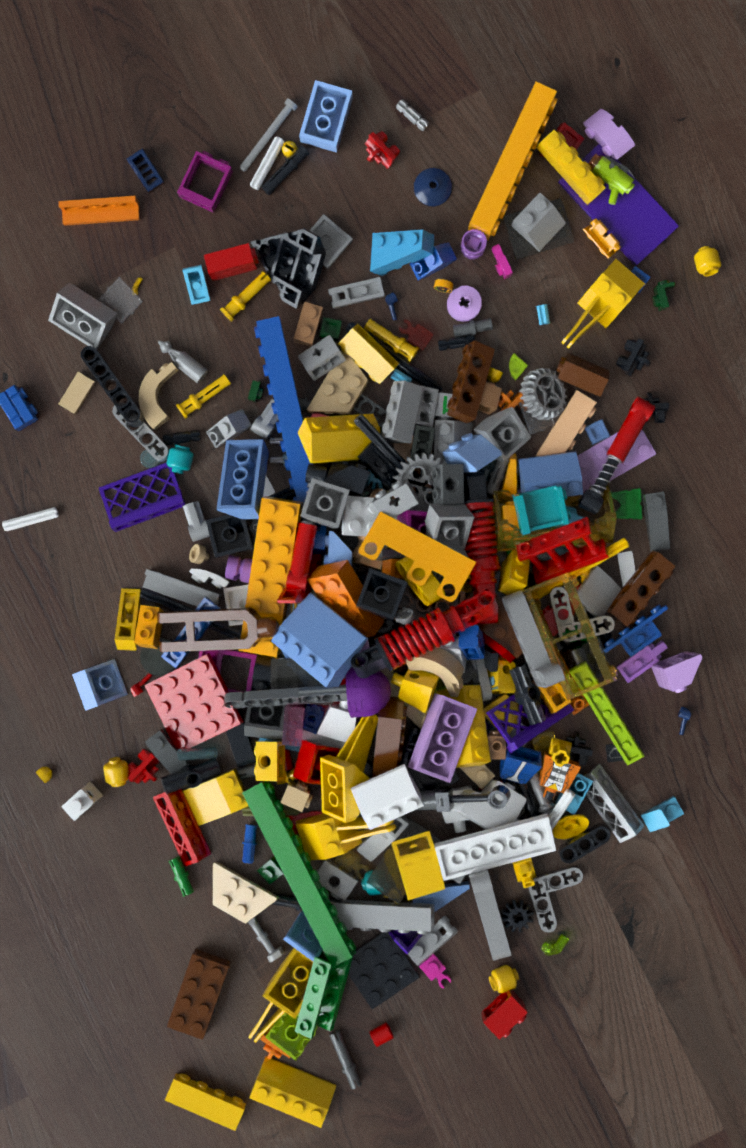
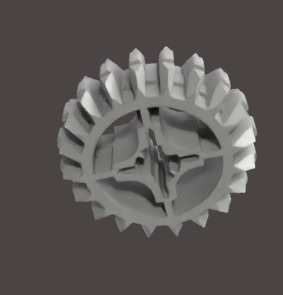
(548, 392)

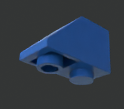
(441, 258)

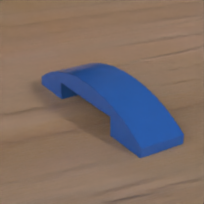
(176, 658)

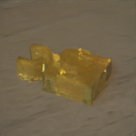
(351, 861)

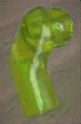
(555, 948)

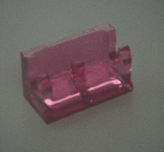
(293, 725)

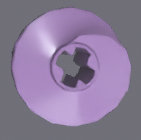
(466, 294)

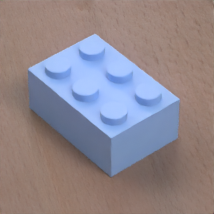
(326, 116)

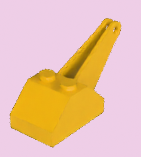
(607, 297)
(346, 771)
(329, 837)
(285, 990)

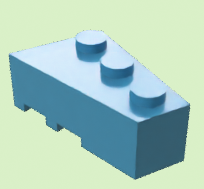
(399, 248)

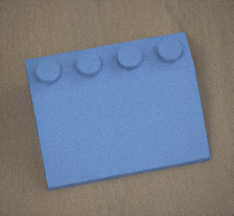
(319, 641)

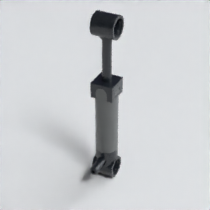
(444, 800)

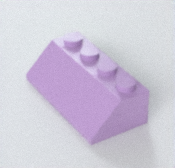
(677, 671)
(442, 737)

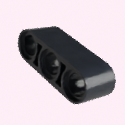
(241, 745)
(594, 843)

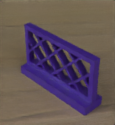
(149, 511)
(528, 732)

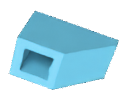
(580, 787)

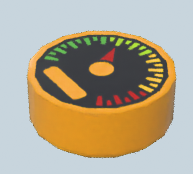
(443, 285)

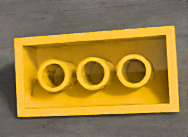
(334, 438)
(476, 747)
(293, 1091)

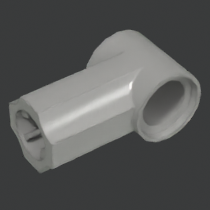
(265, 423)
(197, 523)

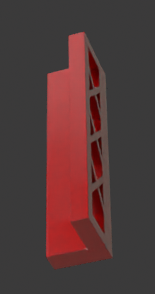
(184, 824)

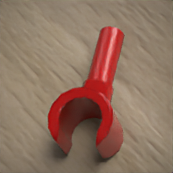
(136, 689)

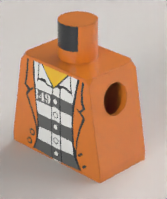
(556, 777)

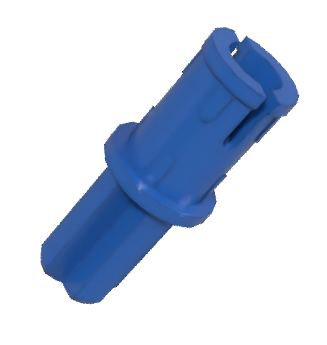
(249, 843)

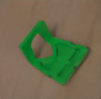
(629, 502)

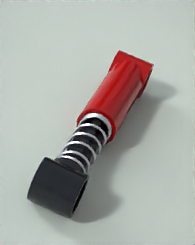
(638, 415)
(305, 539)

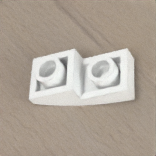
(203, 575)

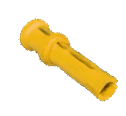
(238, 302)
(398, 344)
(193, 399)

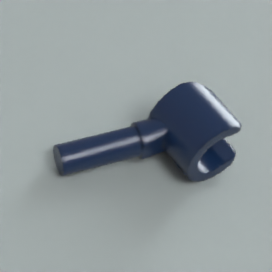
(390, 300)
(685, 714)

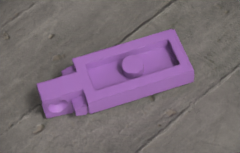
(641, 661)

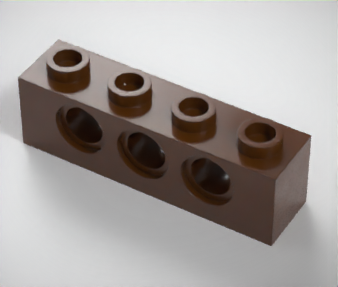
(482, 357)
(664, 570)

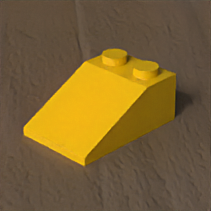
(216, 797)

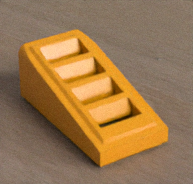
(510, 479)

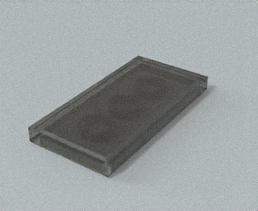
(386, 874)

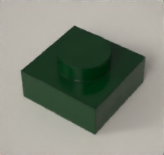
(330, 327)
(255, 392)

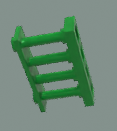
(322, 996)

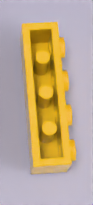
(571, 167)

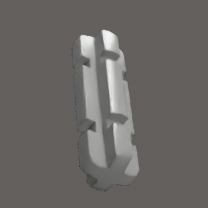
(412, 115)

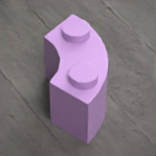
(613, 140)

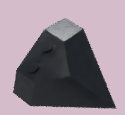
(293, 263)

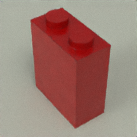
(231, 261)

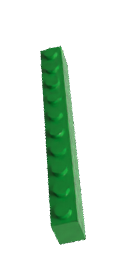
(299, 873)

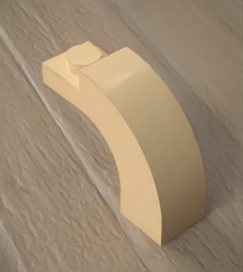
(149, 392)
(443, 665)

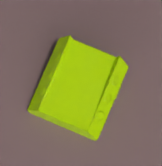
(284, 1036)

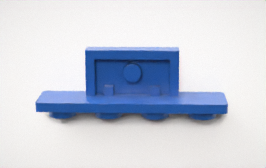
(638, 636)

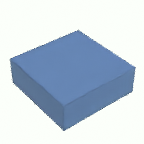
(597, 432)

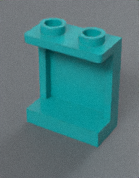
(541, 508)

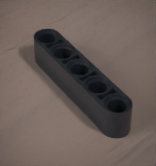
(106, 380)

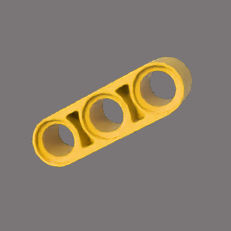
(427, 592)

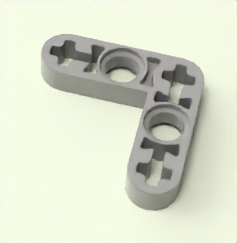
(569, 622)
(547, 887)

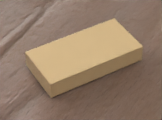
(76, 393)

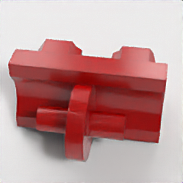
(379, 151)
(145, 770)

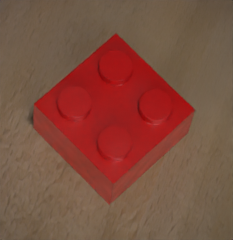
(308, 761)
(504, 1013)

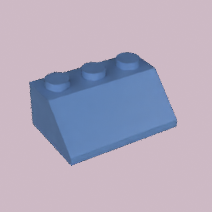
(551, 470)

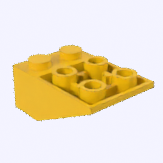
(418, 865)

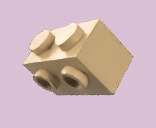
(297, 795)

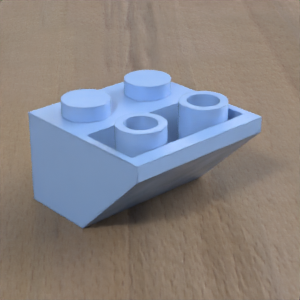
(336, 549)

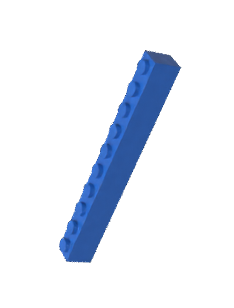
(286, 401)

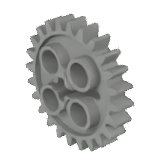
(426, 467)

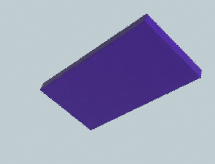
(634, 220)

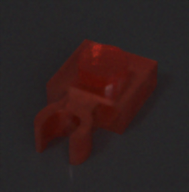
(418, 336)

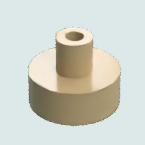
(198, 554)

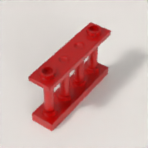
(568, 562)

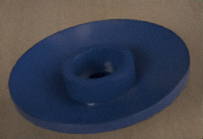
(430, 196)

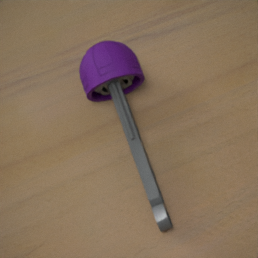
(362, 695)

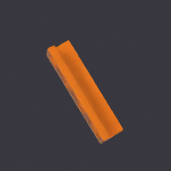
(100, 210)

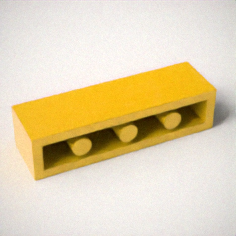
(206, 1101)

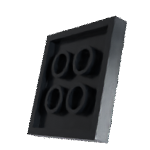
(381, 969)

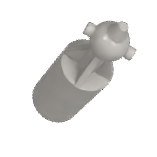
(184, 362)

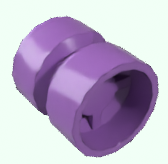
(473, 244)
(238, 568)

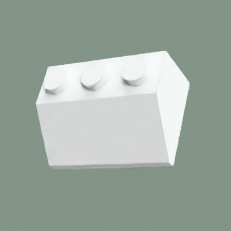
(387, 796)

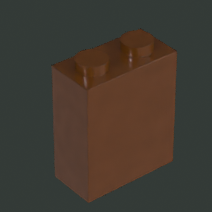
(583, 374)

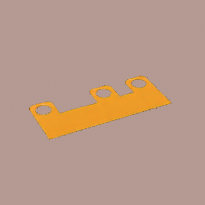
(423, 550)

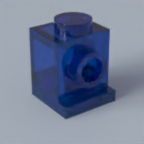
(309, 724)

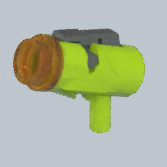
(613, 174)

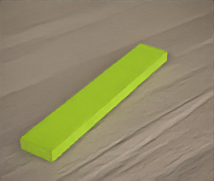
(607, 713)

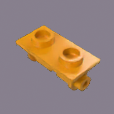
(607, 245)

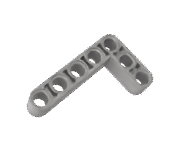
(542, 670)
(490, 914)

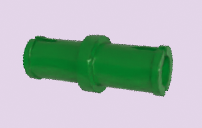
(181, 876)

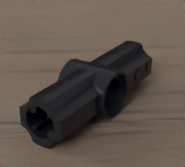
(527, 694)
(201, 773)

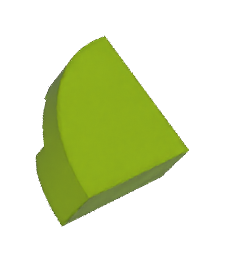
(516, 366)

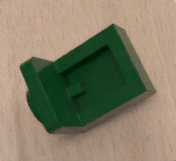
(660, 299)
(270, 870)

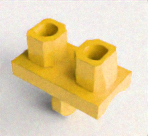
(525, 872)

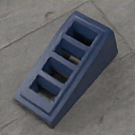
(141, 153)

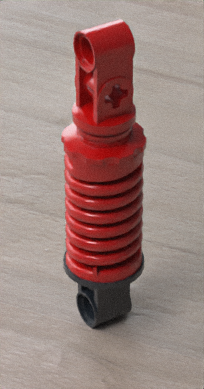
(479, 540)
(435, 629)

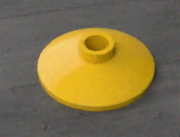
(570, 826)

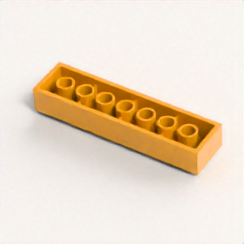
(513, 158)
(271, 564)

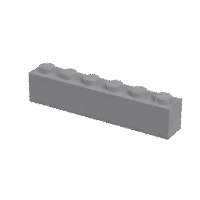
(385, 915)

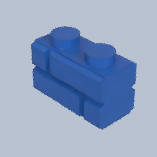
(17, 407)
(472, 643)

